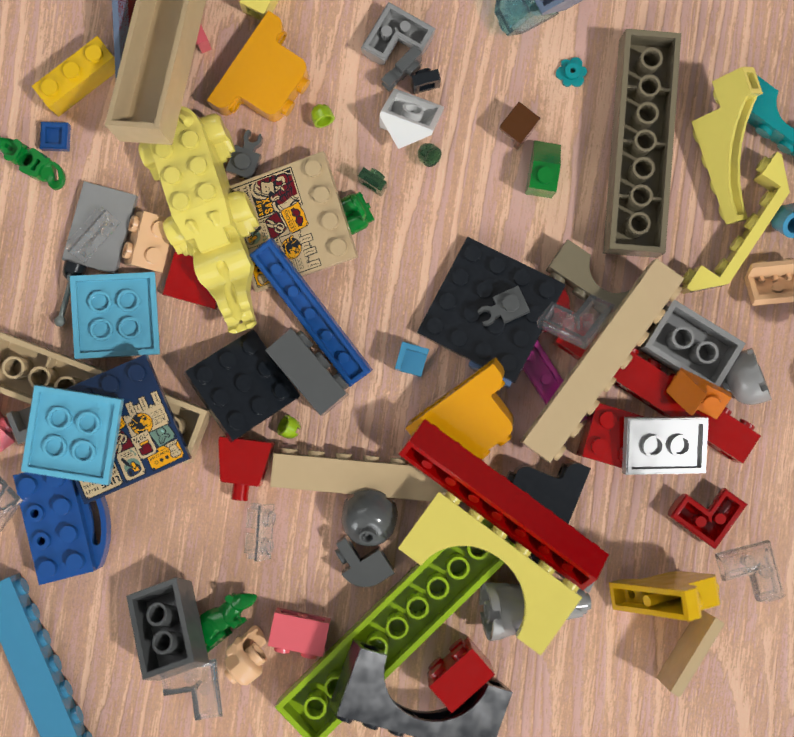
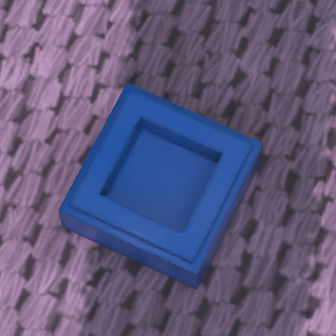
(55, 136)

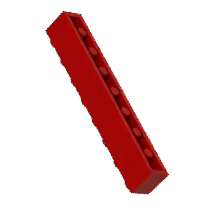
(649, 385)
(504, 505)

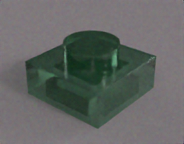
(373, 180)

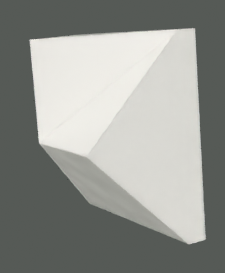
(409, 117)

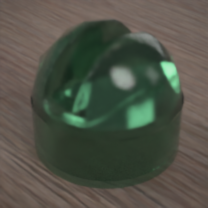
(429, 154)

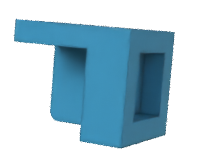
(411, 359)

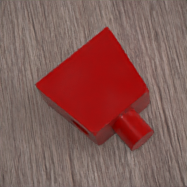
(243, 464)

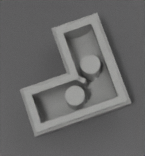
(393, 27)

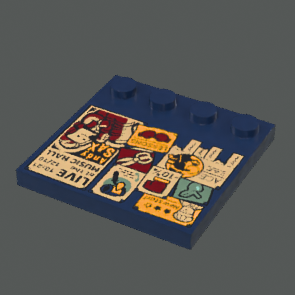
(147, 431)

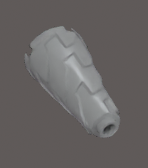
(505, 609)

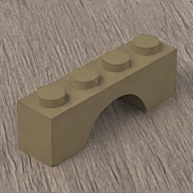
(573, 268)

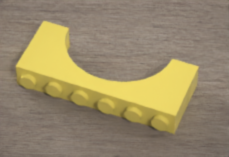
(545, 597)

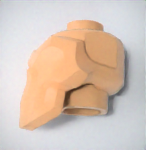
(246, 657)

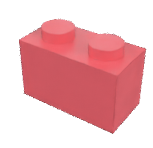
(299, 633)

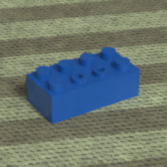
(61, 527)

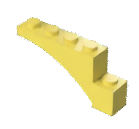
(722, 135)

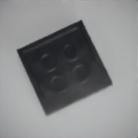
(241, 385)

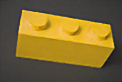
(76, 76)

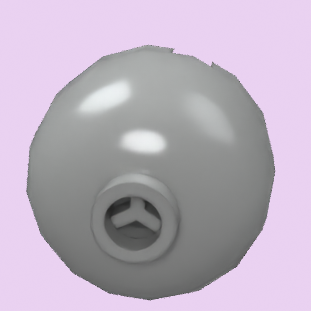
(747, 380)

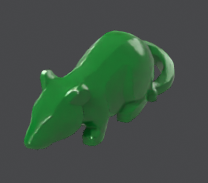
(33, 162)
(219, 620)

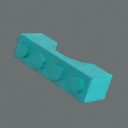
(767, 120)

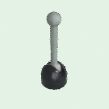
(69, 269)

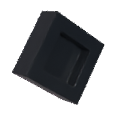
(425, 80)

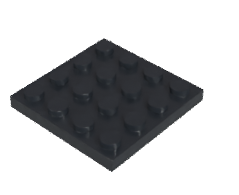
(471, 284)

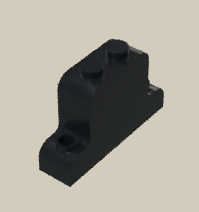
(555, 493)

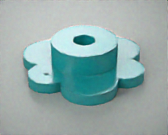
(564, 73)

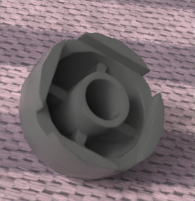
(369, 517)

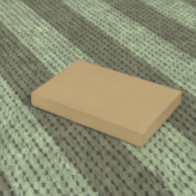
(689, 653)

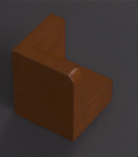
(519, 124)

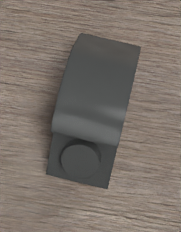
(366, 570)

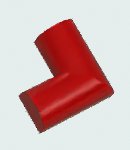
(709, 523)

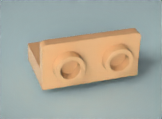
(147, 242)
(770, 282)

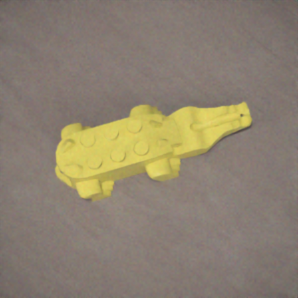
(205, 213)

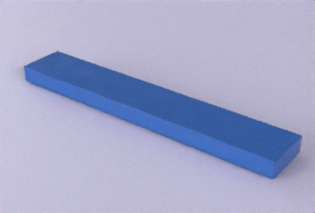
(310, 312)

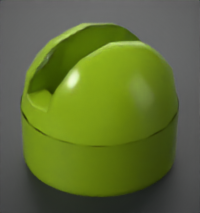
(322, 115)
(288, 427)

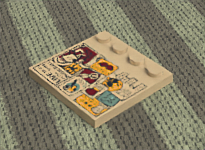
(302, 214)

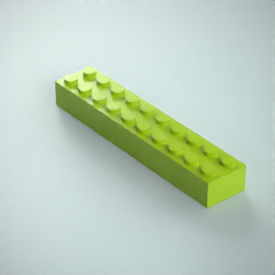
(395, 624)

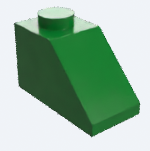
(544, 169)

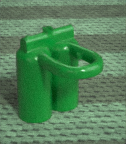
(356, 212)

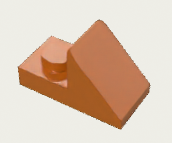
(698, 394)

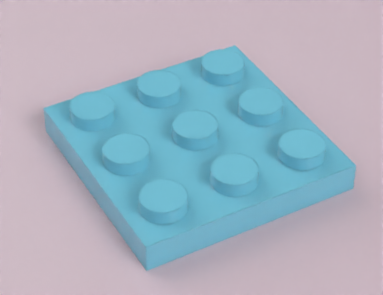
(114, 315)
(72, 435)

